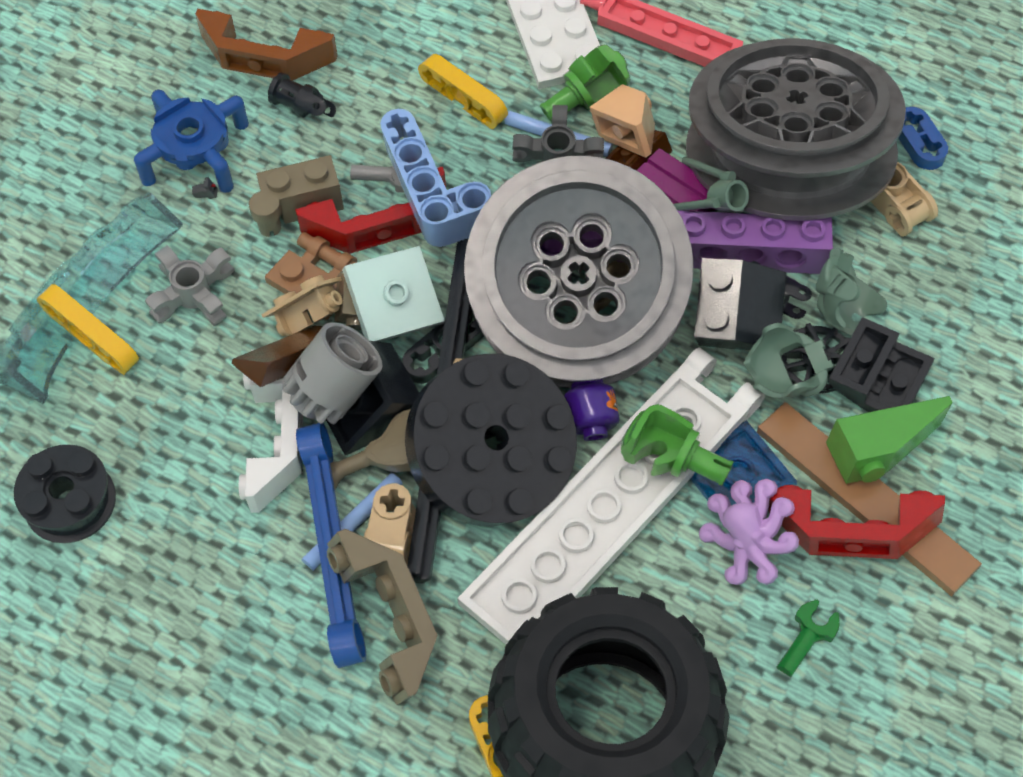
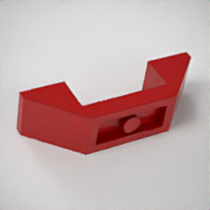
(362, 230)
(917, 516)

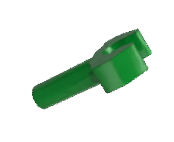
(807, 637)

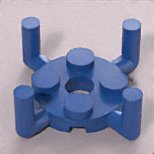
(192, 149)

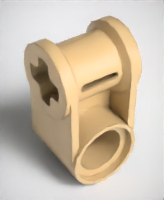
(905, 202)
(394, 528)

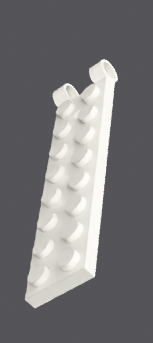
(599, 509)

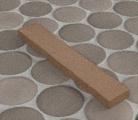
(807, 449)

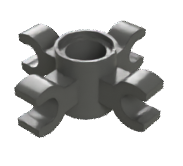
(556, 136)

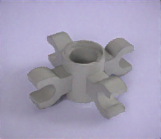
(186, 273)

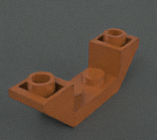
(308, 53)

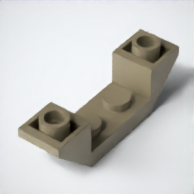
(357, 557)

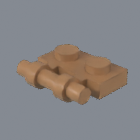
(294, 270)

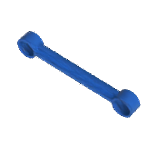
(344, 633)

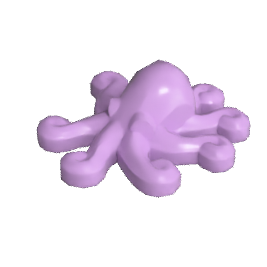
(750, 529)

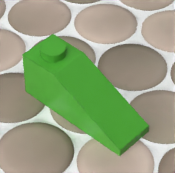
(876, 441)

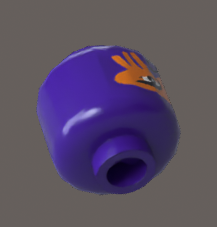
(593, 408)

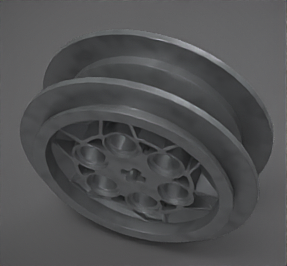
(798, 126)
(562, 203)

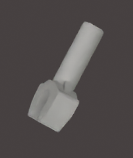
(376, 173)

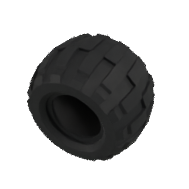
(618, 631)

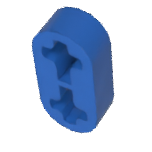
(926, 135)

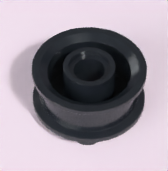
(53, 473)

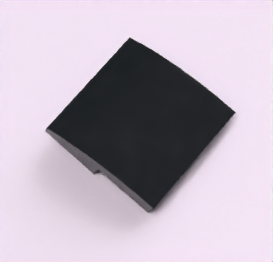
(878, 369)

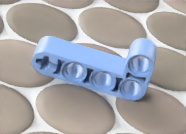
(425, 187)

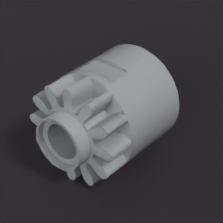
(332, 373)

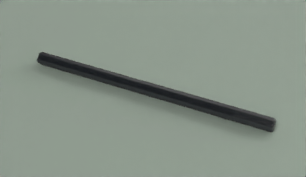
(452, 347)

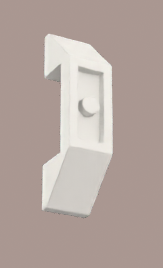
(271, 475)

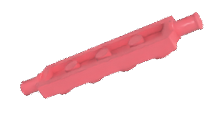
(663, 30)

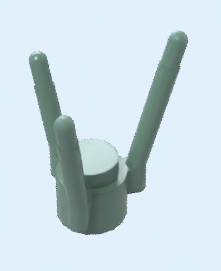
(720, 193)

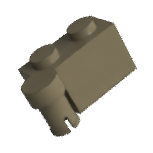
(292, 188)

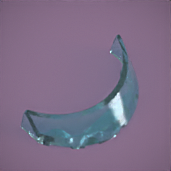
(88, 277)

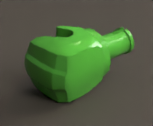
(590, 79)
(674, 440)

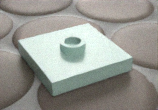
(393, 294)

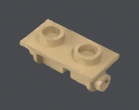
(316, 297)

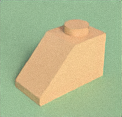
(625, 119)

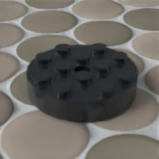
(449, 446)

